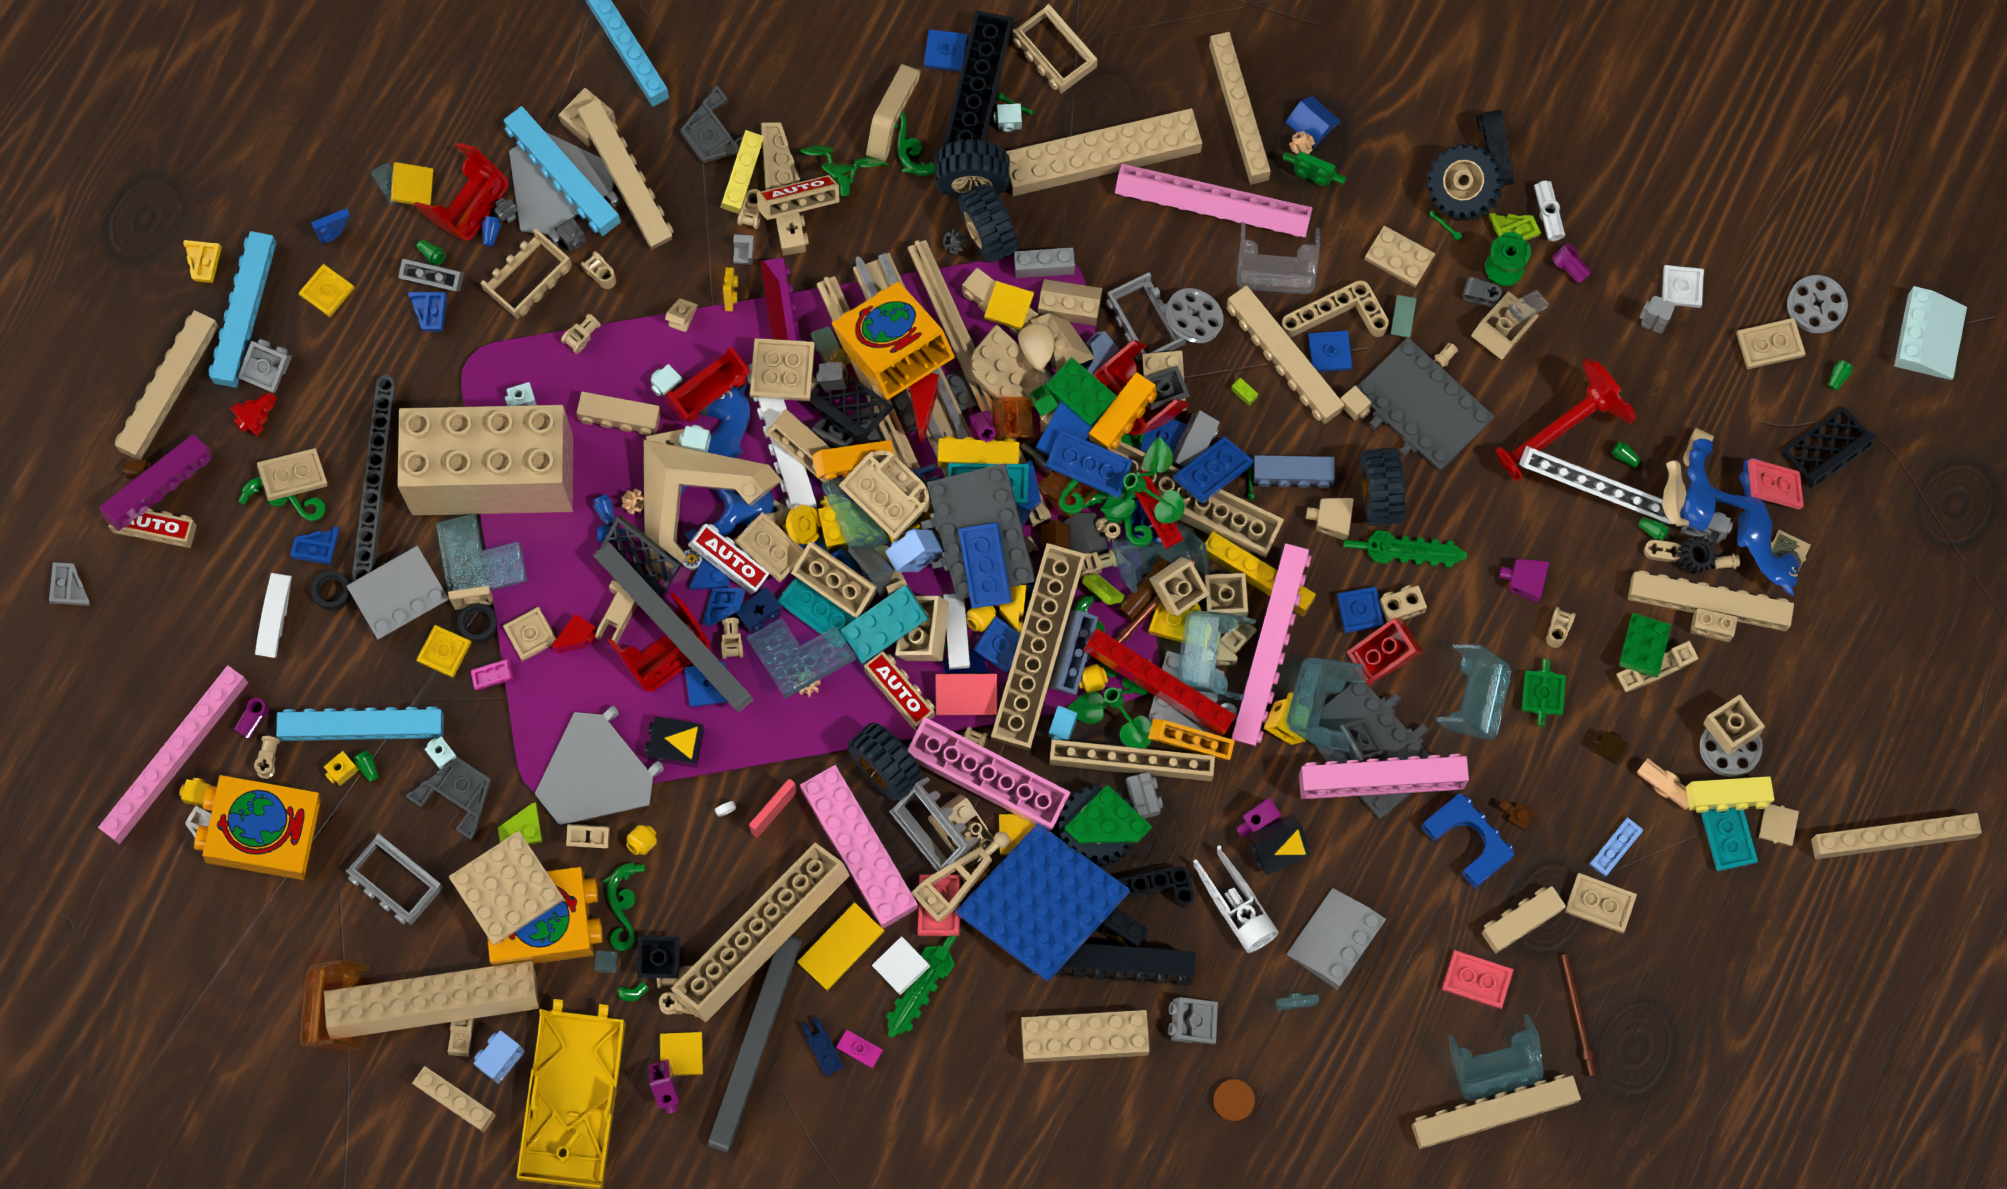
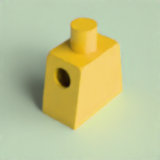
(1277, 721)

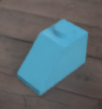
(1062, 724)

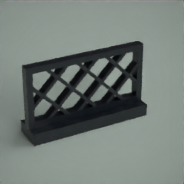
(841, 419)
(1842, 456)
(647, 544)

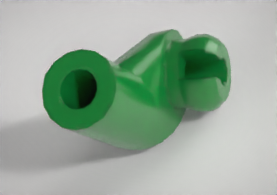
(632, 995)

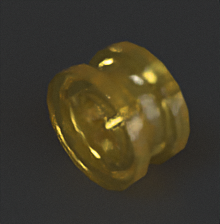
(834, 358)

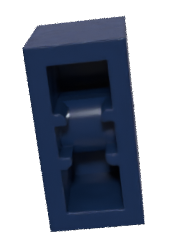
(765, 602)

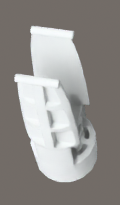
(1254, 931)

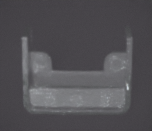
(1277, 272)

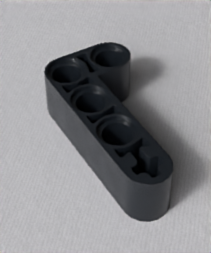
(1496, 142)
(1170, 884)

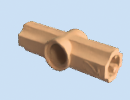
(1664, 783)

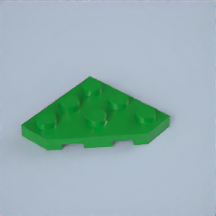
(1108, 821)

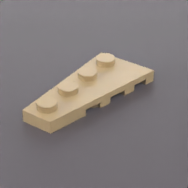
(777, 160)

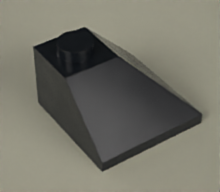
(658, 957)

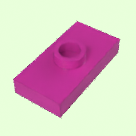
(492, 674)
(859, 1049)

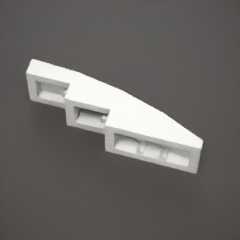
(273, 615)
(957, 633)

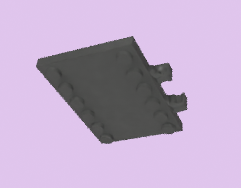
(1423, 405)
(974, 500)
(1361, 702)

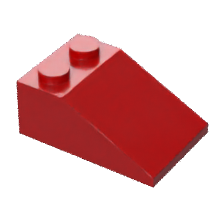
(923, 399)
(1385, 650)

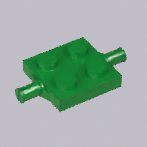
(1314, 169)
(1543, 693)

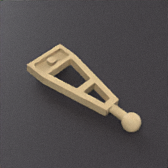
(934, 902)

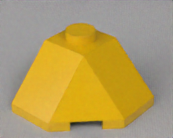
(1014, 611)

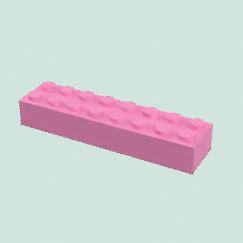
(987, 774)
(1383, 777)
(858, 847)

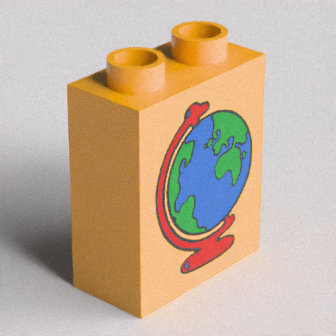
(893, 340)
(258, 827)
(561, 931)

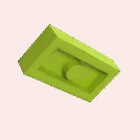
(1103, 589)

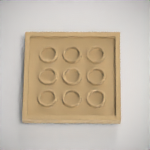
(506, 888)

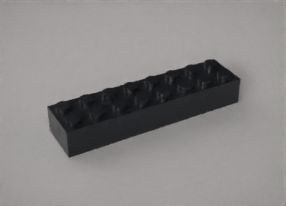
(980, 77)
(1130, 963)

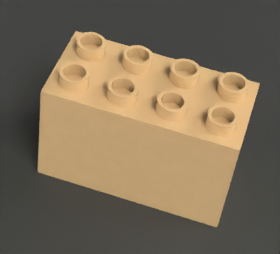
(485, 460)

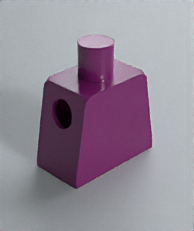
(1526, 578)
(1265, 811)
(664, 1086)

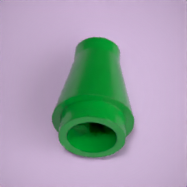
(431, 252)
(1841, 372)
(1624, 453)
(1654, 528)
(366, 765)

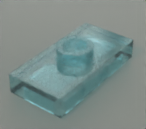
(383, 178)
(1297, 1001)

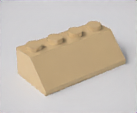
(834, 580)

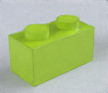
(1244, 391)

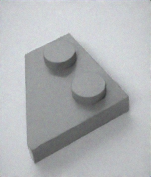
(66, 586)

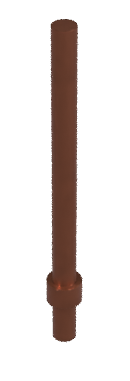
(1125, 633)
(1587, 1054)

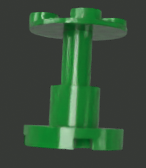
(1507, 259)

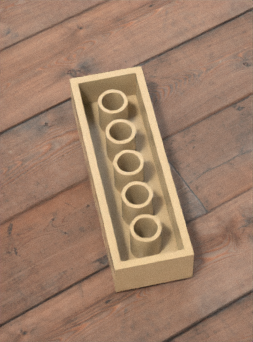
(1085, 1036)

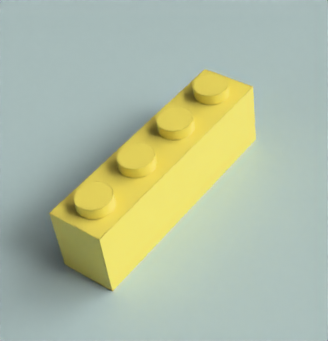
(742, 172)
(1730, 794)

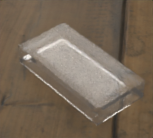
(1528, 306)

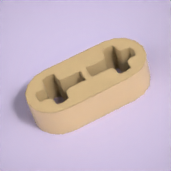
(1662, 555)

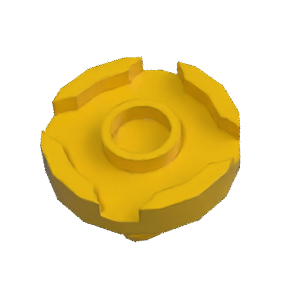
(802, 524)

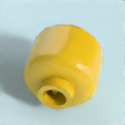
(980, 618)
(1093, 678)
(641, 840)

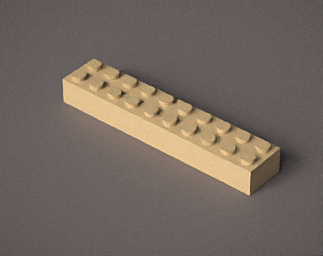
(1103, 151)
(1222, 513)
(1038, 647)
(760, 932)
(431, 1000)

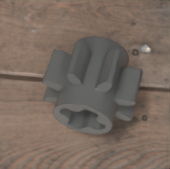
(505, 210)
(955, 241)

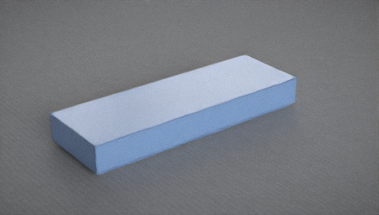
(1616, 847)

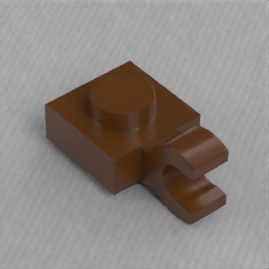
(1518, 816)

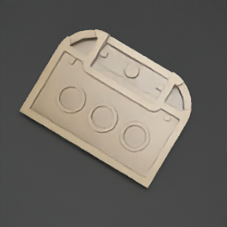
(1003, 368)
(887, 491)

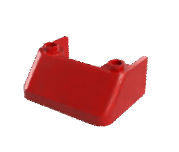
(475, 199)
(1116, 375)
(708, 386)
(663, 658)

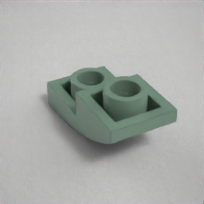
(1403, 316)
(825, 343)

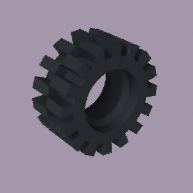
(1706, 553)

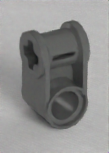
(1479, 292)

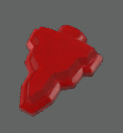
(253, 413)

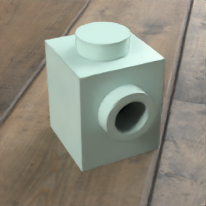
(1008, 117)
(665, 381)
(520, 396)
(695, 438)
(440, 752)

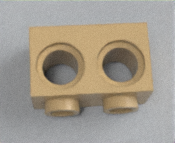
(1405, 609)
(1713, 625)
(588, 836)

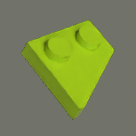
(1523, 225)
(526, 822)

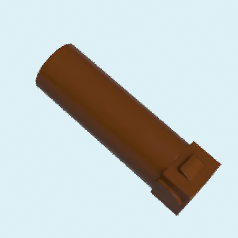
(1136, 601)

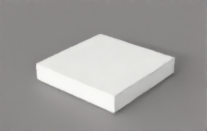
(1683, 285)
(901, 965)

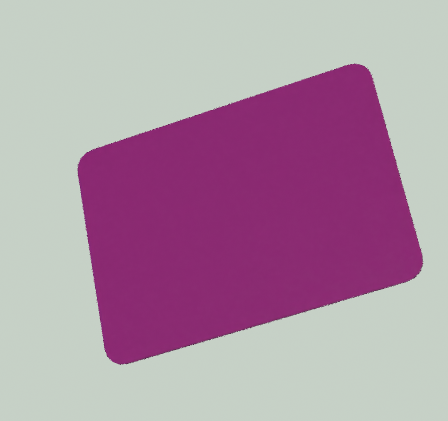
(609, 461)

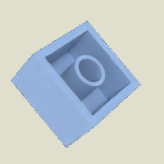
(915, 550)
(498, 1056)

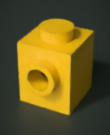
(340, 769)
(193, 791)

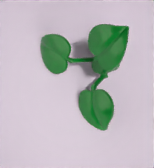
(838, 170)
(1171, 505)
(1090, 711)

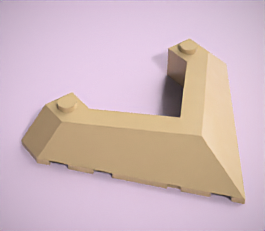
(672, 467)

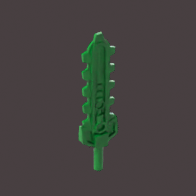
(1384, 547)
(916, 994)

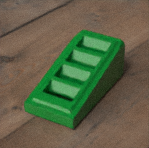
(1043, 400)

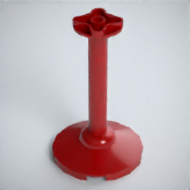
(1601, 396)

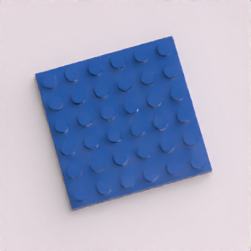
(1042, 902)

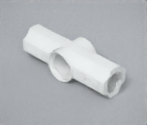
(1547, 200)

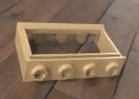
(1043, 65)
(513, 262)

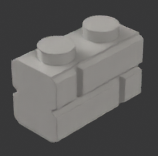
(1656, 314)
(1143, 795)

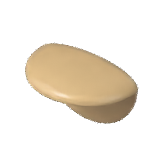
(1037, 345)

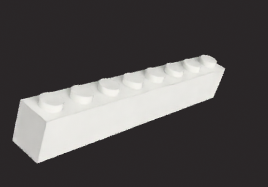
(793, 473)
(1593, 483)

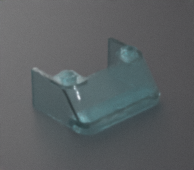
(1135, 560)
(1200, 652)
(1313, 683)
(1483, 693)
(1500, 1069)

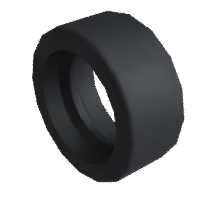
(320, 580)
(469, 610)

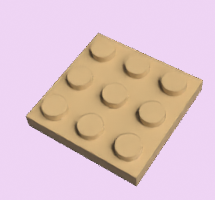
(782, 369)

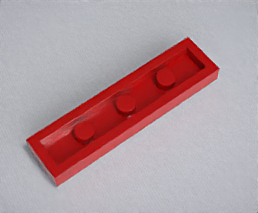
(1168, 533)

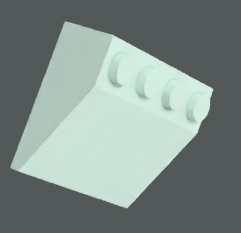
(1930, 334)

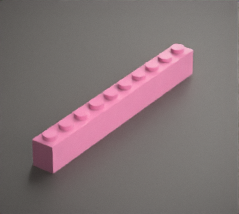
(1213, 200)
(1270, 645)
(173, 755)

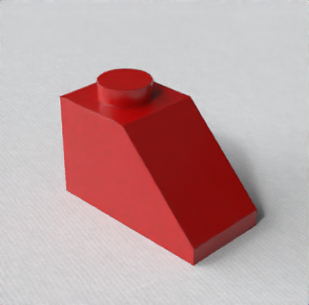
(575, 635)

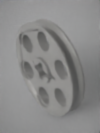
(1822, 297)
(1196, 308)
(1732, 768)

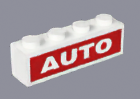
(728, 558)

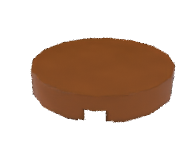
(1234, 1100)

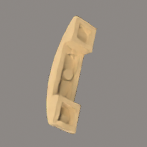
(1673, 661)

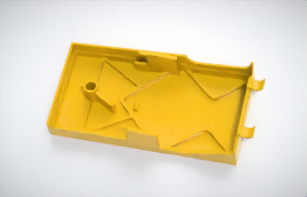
(571, 1098)

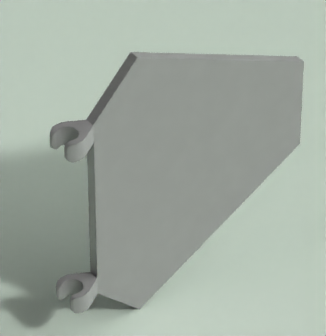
(540, 202)
(594, 772)

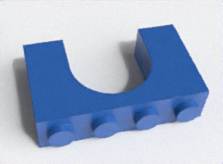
(1462, 813)

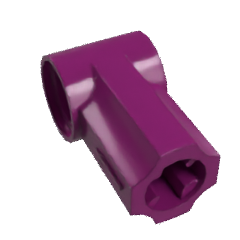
(1568, 259)
(983, 425)
(251, 720)

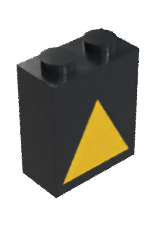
(674, 742)
(1279, 844)
(1125, 929)

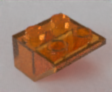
(1012, 418)
(1054, 485)

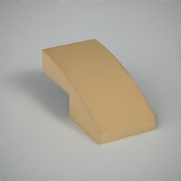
(1238, 638)
(460, 1037)

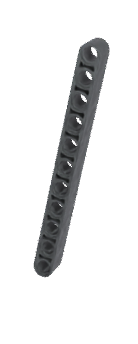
(371, 472)
(673, 627)
(754, 1044)

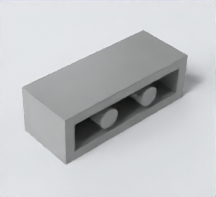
(1044, 263)
(431, 275)
(1195, 439)

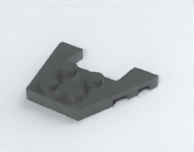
(707, 134)
(461, 786)

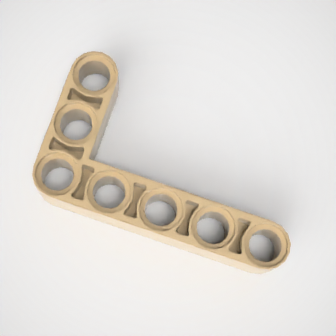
(890, 110)
(1337, 308)

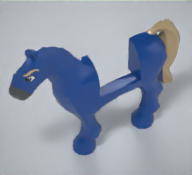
(734, 414)
(1696, 508)

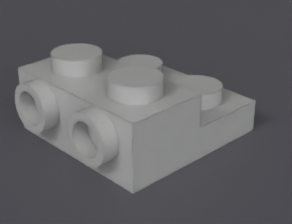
(264, 365)
(1716, 531)
(1193, 1020)

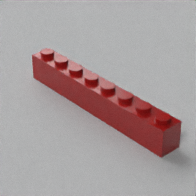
(1159, 682)

